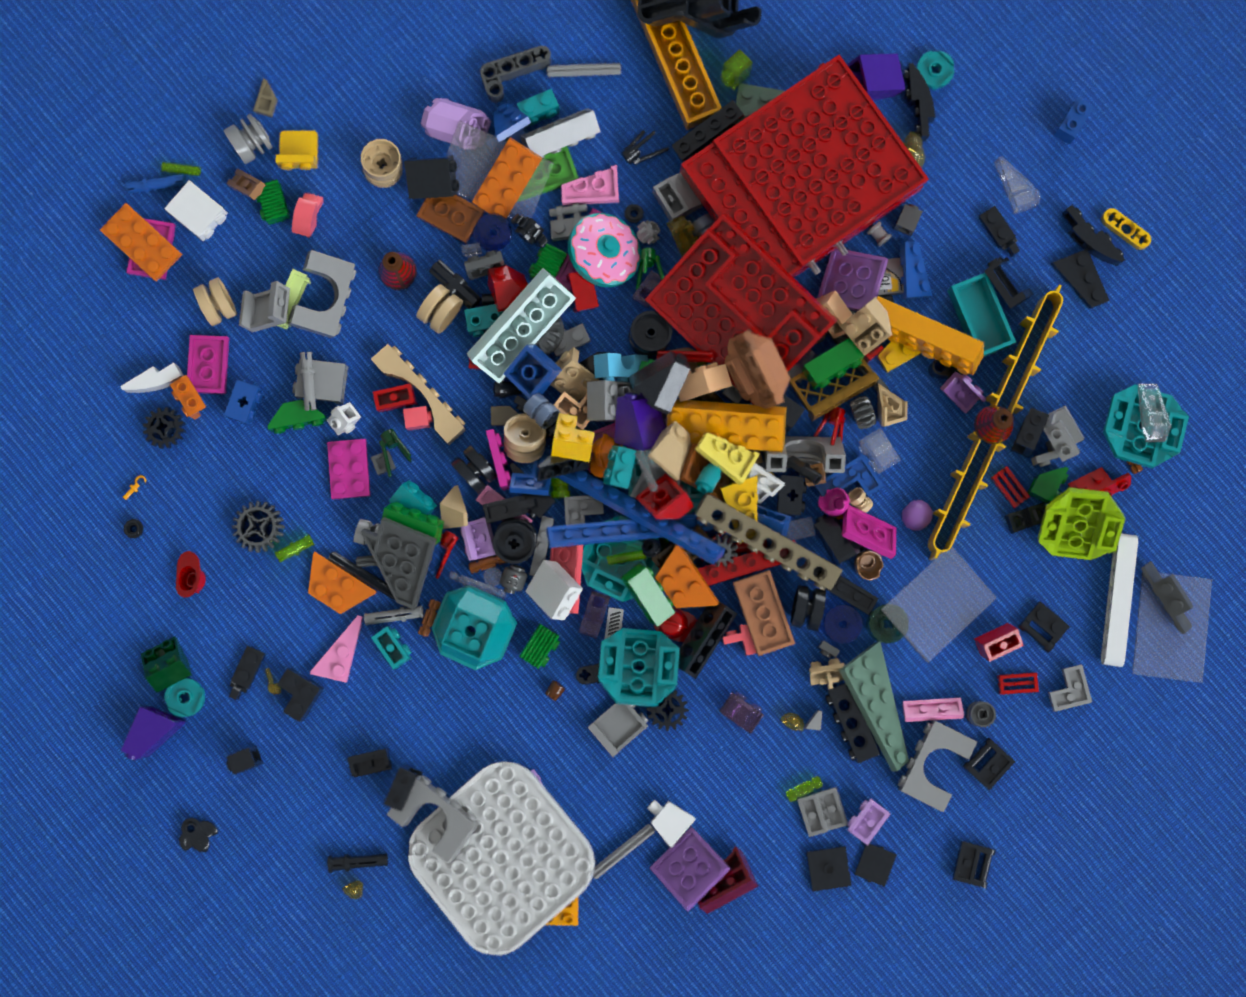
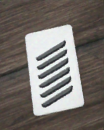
(614, 621)

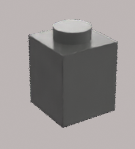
(908, 219)

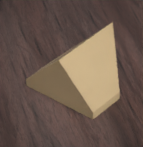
(890, 407)
(453, 509)

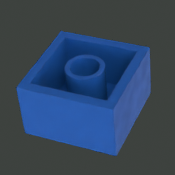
(532, 371)

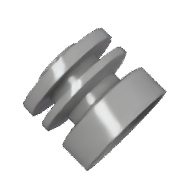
(248, 138)

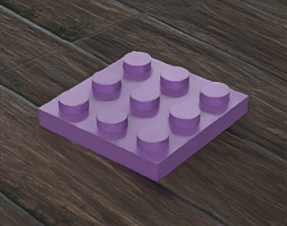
(854, 277)
(689, 868)

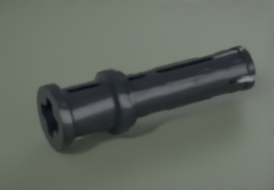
(347, 862)

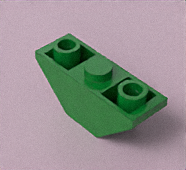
(293, 416)

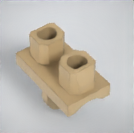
(826, 674)

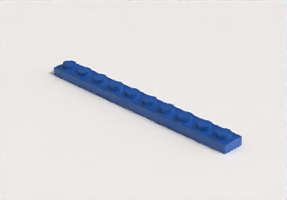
(636, 511)
(615, 531)

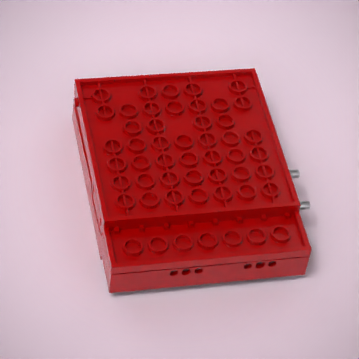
(807, 169)

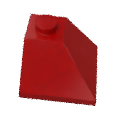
(505, 285)
(668, 501)

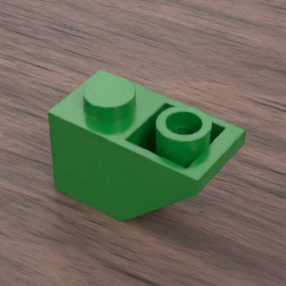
(1046, 485)

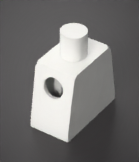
(670, 821)

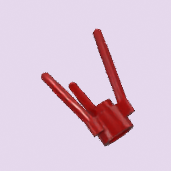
(836, 418)
(447, 541)

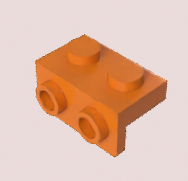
(188, 396)

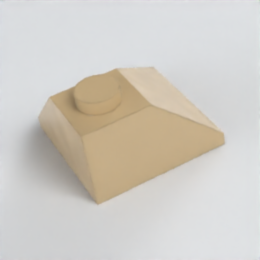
(671, 449)

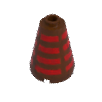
(397, 270)
(993, 424)

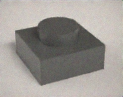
(379, 464)
(828, 650)

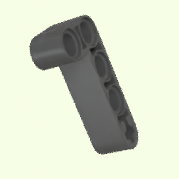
(517, 70)

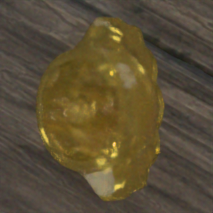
(793, 721)
(354, 889)

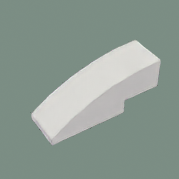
(153, 379)

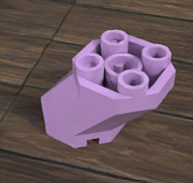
(444, 115)

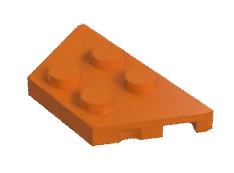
(684, 582)
(336, 586)

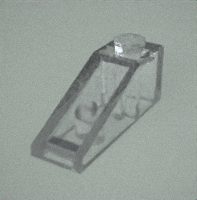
(1017, 187)
(1153, 413)

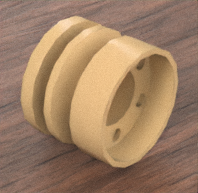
(379, 153)

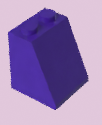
(879, 74)
(637, 422)
(149, 732)

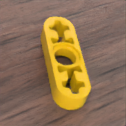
(1127, 237)

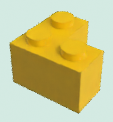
(571, 442)

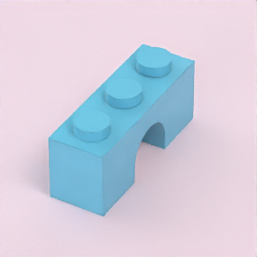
(613, 366)

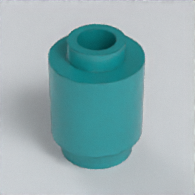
(708, 479)

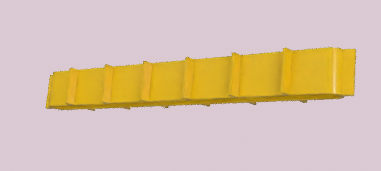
(1031, 370)

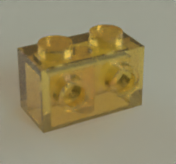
(682, 234)

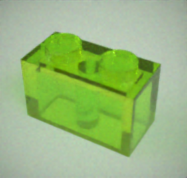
(736, 69)

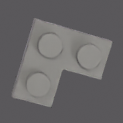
(572, 338)
(580, 506)
(1076, 690)

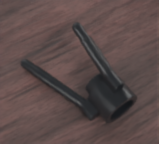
(632, 153)

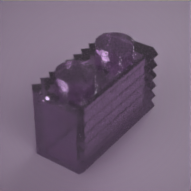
(741, 712)

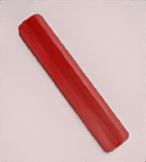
(692, 356)

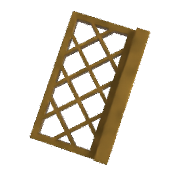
(837, 398)

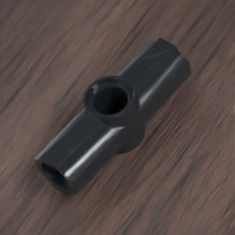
(455, 284)

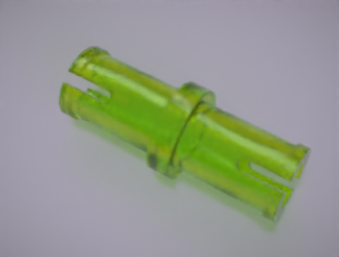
(294, 548)

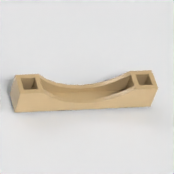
(391, 364)

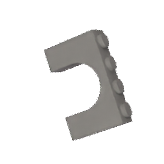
(339, 274)
(811, 447)
(915, 782)
(459, 822)

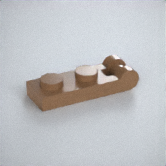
(246, 184)

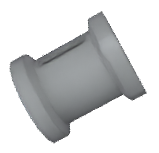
(879, 234)

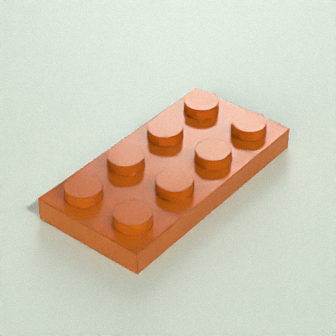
(507, 178)
(141, 242)

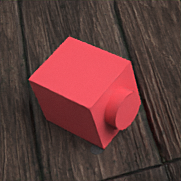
(417, 418)

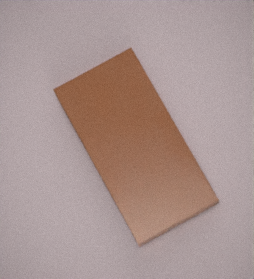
(763, 613)

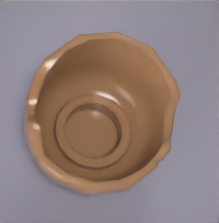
(868, 564)

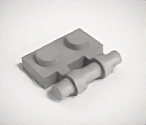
(562, 227)

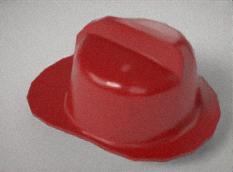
(189, 577)
(678, 625)

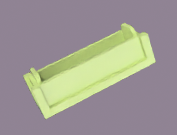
(297, 283)

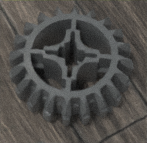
(248, 513)

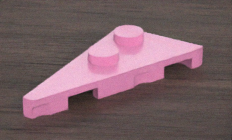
(339, 658)

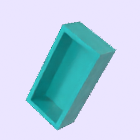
(981, 313)

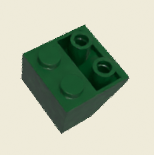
(165, 664)

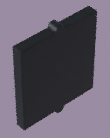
(875, 864)

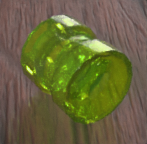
(560, 489)

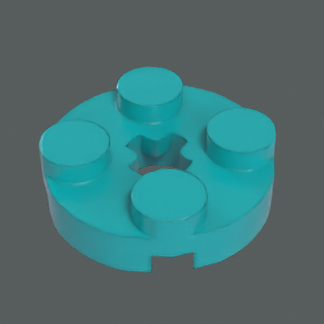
(945, 65)
(195, 693)

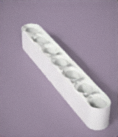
(1119, 601)

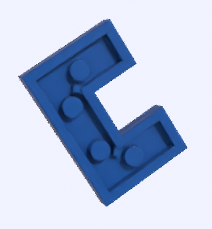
(856, 470)
(527, 482)

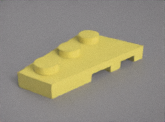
(731, 459)

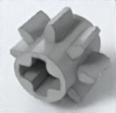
(648, 232)

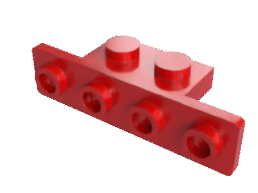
(1100, 481)

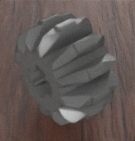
(863, 412)
(729, 551)

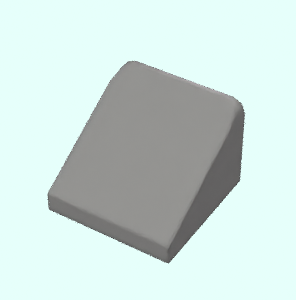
(815, 721)

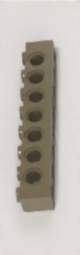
(825, 579)

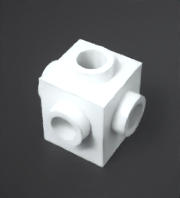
(343, 418)

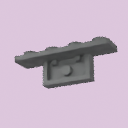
(1171, 594)

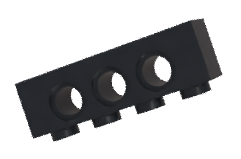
(708, 131)
(704, 638)
(868, 748)

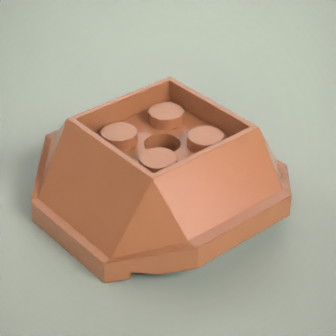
(757, 369)

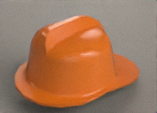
(600, 454)

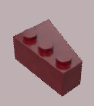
(732, 885)

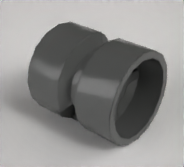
(980, 714)

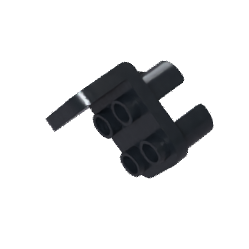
(712, 17)

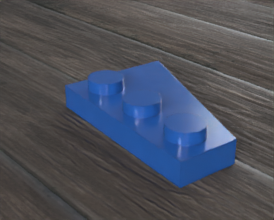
(508, 121)
(914, 272)

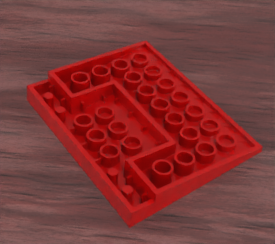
(736, 287)

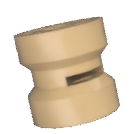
(860, 500)

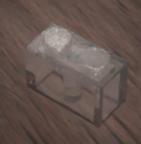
(879, 451)

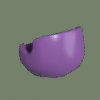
(917, 515)

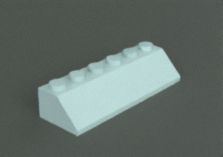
(521, 324)

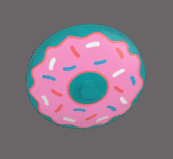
(604, 250)

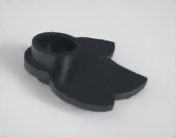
(199, 836)

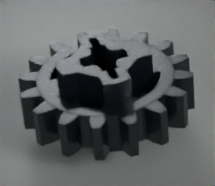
(529, 230)
(172, 426)
(676, 710)

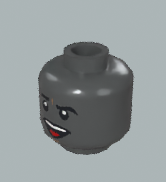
(513, 578)

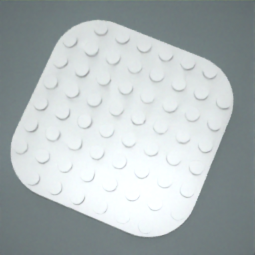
(513, 869)

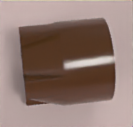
(555, 690)

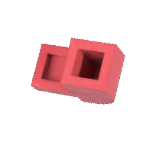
(306, 214)
(743, 636)

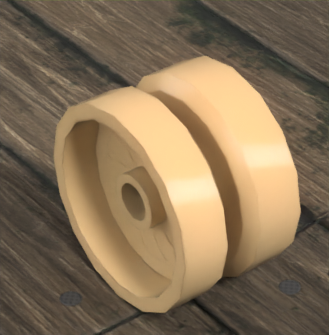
(215, 301)
(439, 308)
(524, 439)

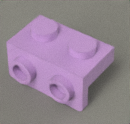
(478, 539)
(868, 821)

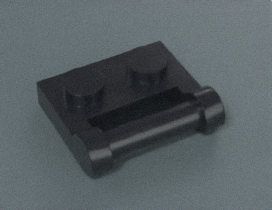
(1048, 622)
(993, 768)
(967, 864)

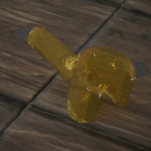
(272, 687)

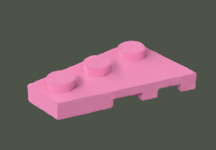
(594, 189)

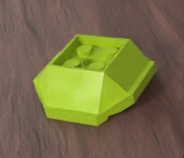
(1081, 524)

